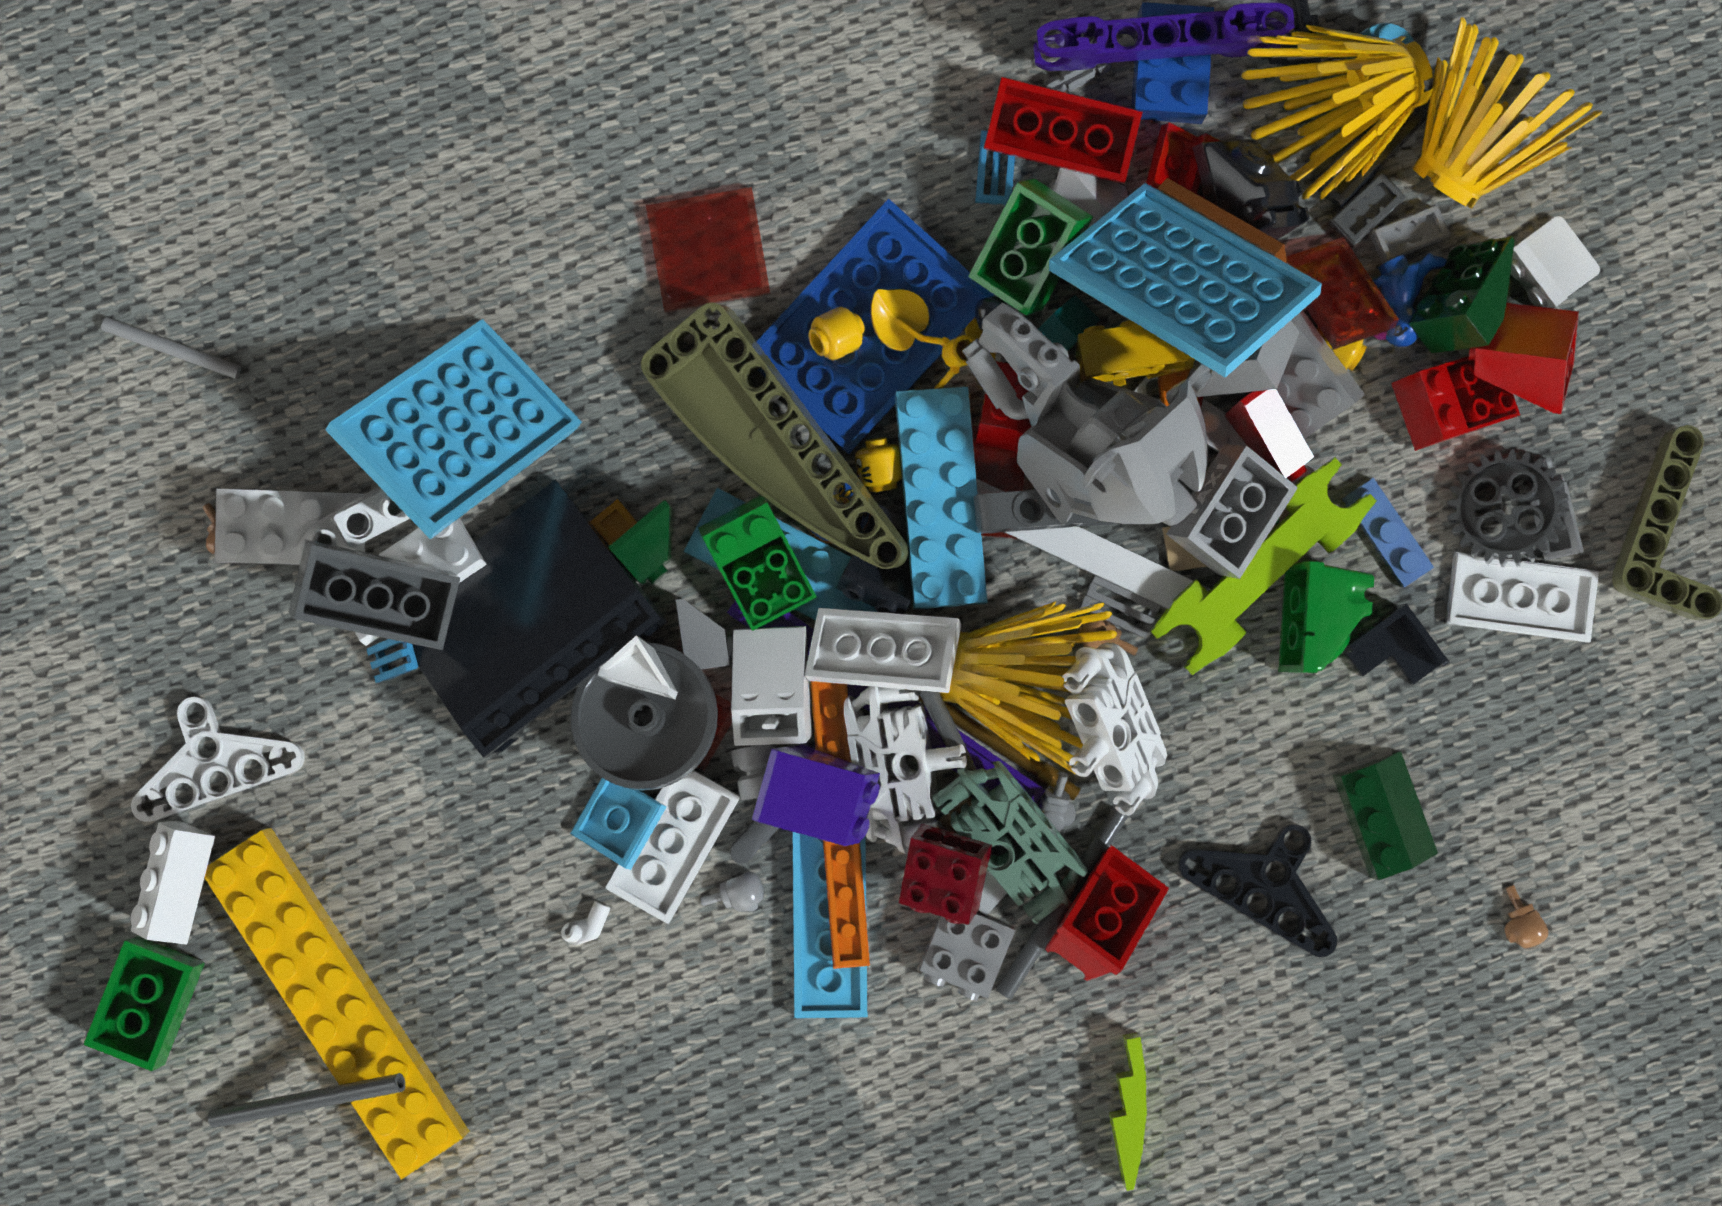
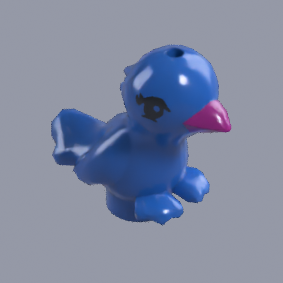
(1400, 287)

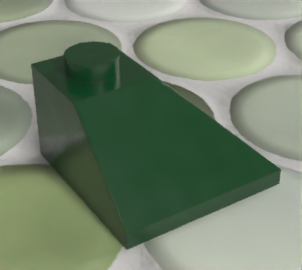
(647, 545)

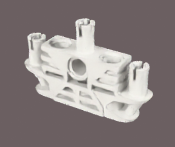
(378, 512)
(1114, 725)
(902, 731)

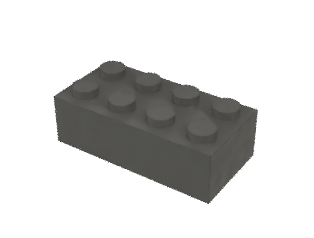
(373, 595)

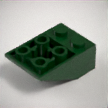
(1466, 297)

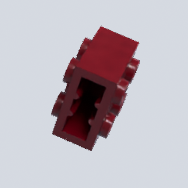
(944, 874)

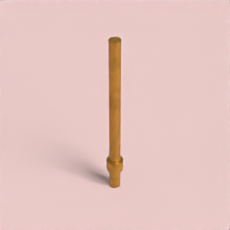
(1044, 773)

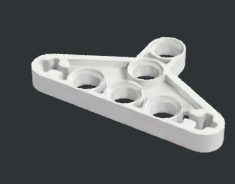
(194, 769)

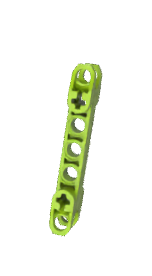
(1310, 521)

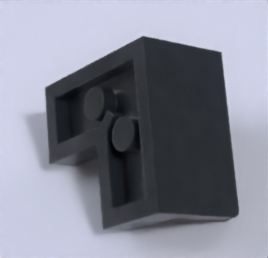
(1402, 638)

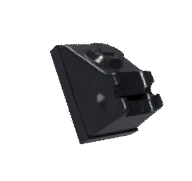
(1250, 185)

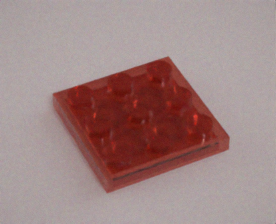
(708, 249)

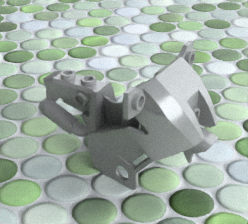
(1078, 424)

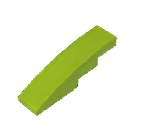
(1130, 1123)

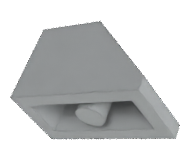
(703, 638)

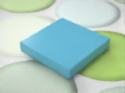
(618, 822)

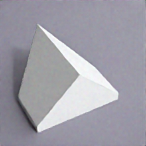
(638, 668)

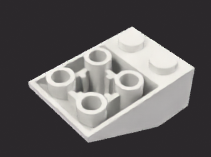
(770, 688)

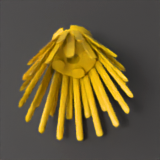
(1377, 85)
(1460, 136)
(995, 663)

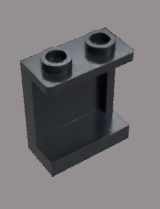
(881, 588)

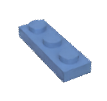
(1390, 536)

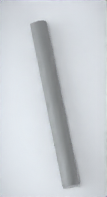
(170, 347)

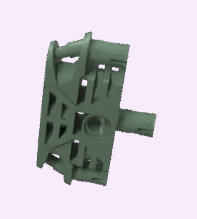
(1027, 825)

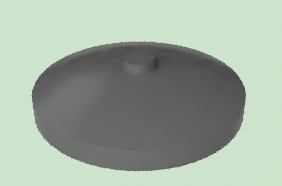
(643, 736)

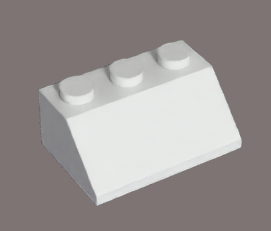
(172, 882)

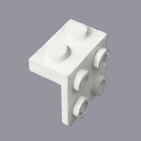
(1552, 264)

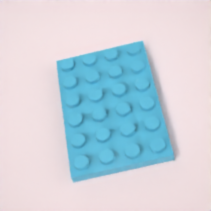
(1185, 279)
(454, 428)

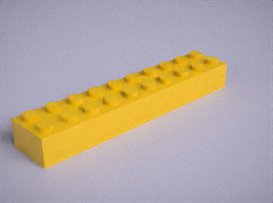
(334, 999)

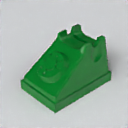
(1319, 614)

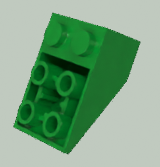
(757, 562)

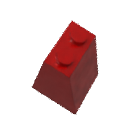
(1531, 354)

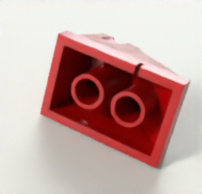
(1108, 916)

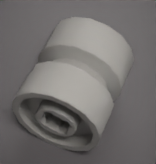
(751, 764)

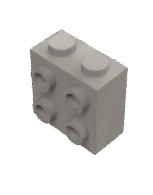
(966, 954)

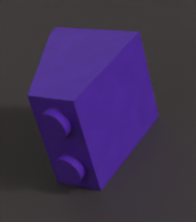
(816, 795)

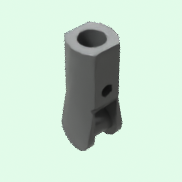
(751, 841)

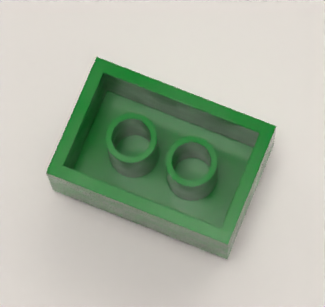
(1025, 237)
(144, 1003)

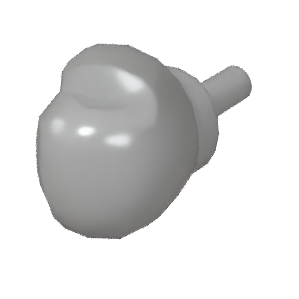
(1056, 804)
(740, 892)

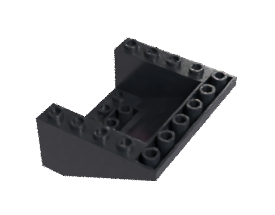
(533, 620)

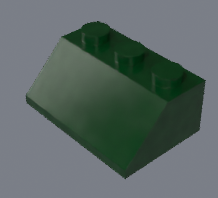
(1385, 816)

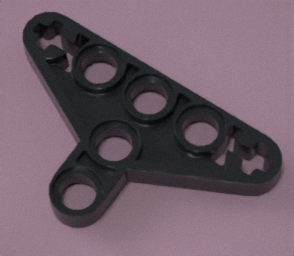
(1281, 896)

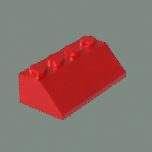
(1063, 130)

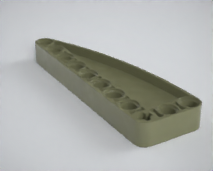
(739, 425)

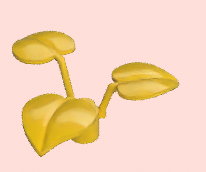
(902, 315)

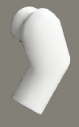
(588, 928)

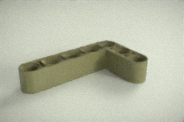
(1659, 533)

